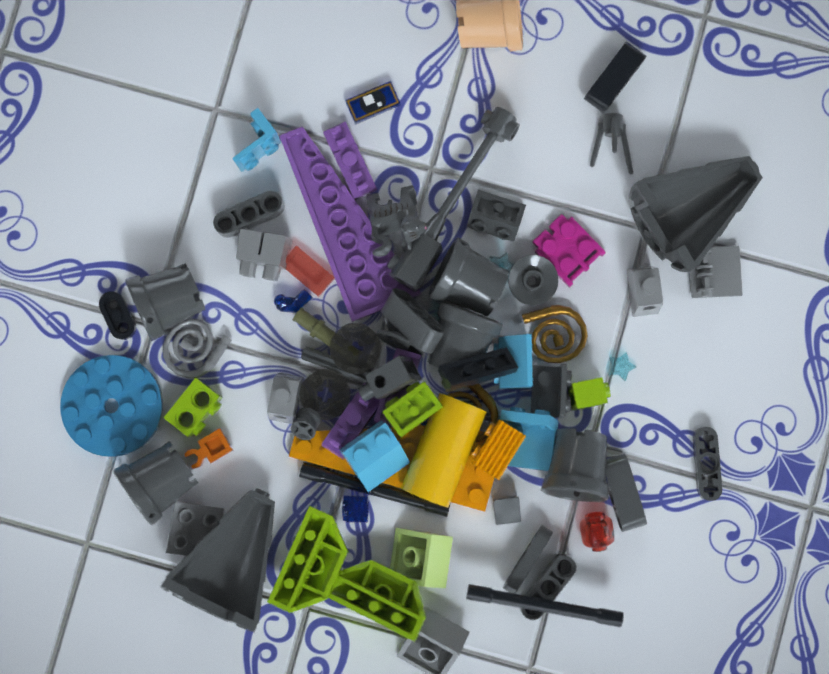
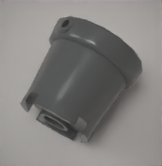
(468, 279)
(165, 299)
(465, 334)
(578, 466)
(155, 481)

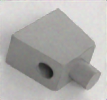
(645, 291)
(284, 398)

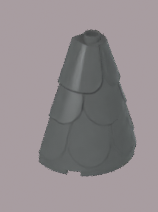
(691, 208)
(229, 564)

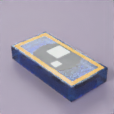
(373, 102)

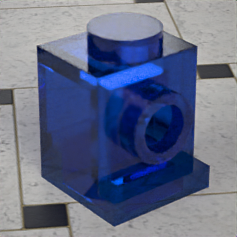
(355, 508)

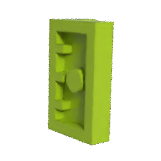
(412, 408)

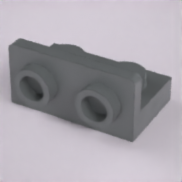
(496, 216)

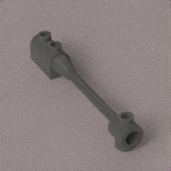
(415, 264)

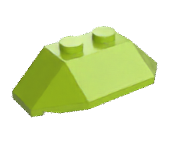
(310, 564)
(381, 596)

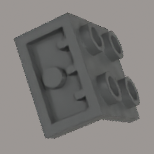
(550, 390)

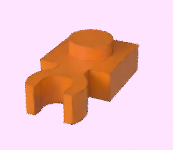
(212, 447)

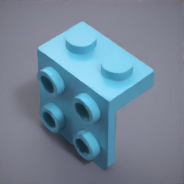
(540, 437)

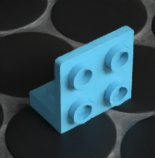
(265, 145)

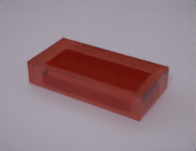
(308, 271)

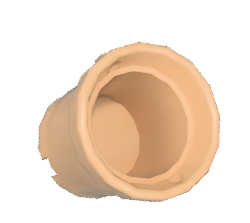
(490, 24)

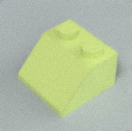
(422, 556)

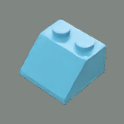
(521, 350)
(375, 455)

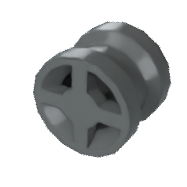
(306, 423)

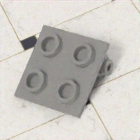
(718, 274)
(190, 525)

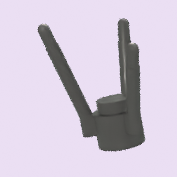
(613, 127)

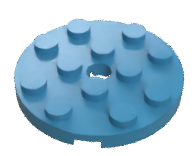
(85, 406)

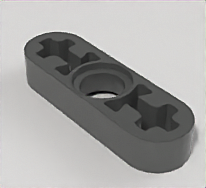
(701, 483)
(527, 559)

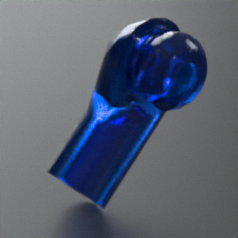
(292, 304)

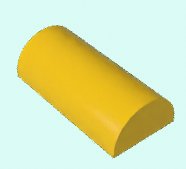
(443, 451)

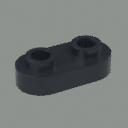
(117, 316)

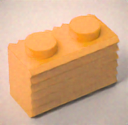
(497, 449)

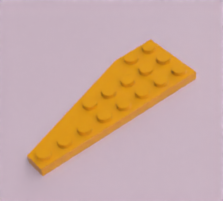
(471, 490)

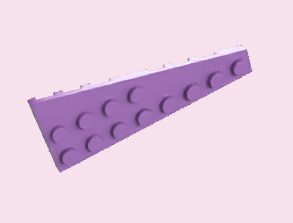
(341, 229)

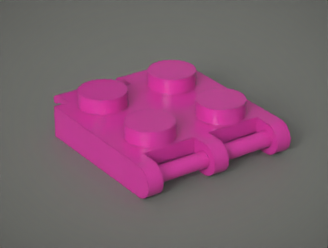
(567, 248)

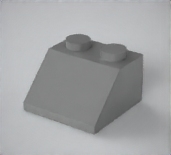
(436, 644)

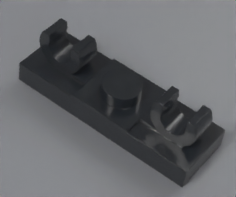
(477, 369)

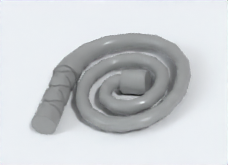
(189, 345)

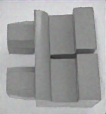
(263, 250)

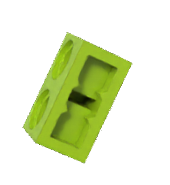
(588, 393)
(188, 403)

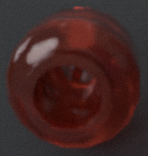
(597, 531)

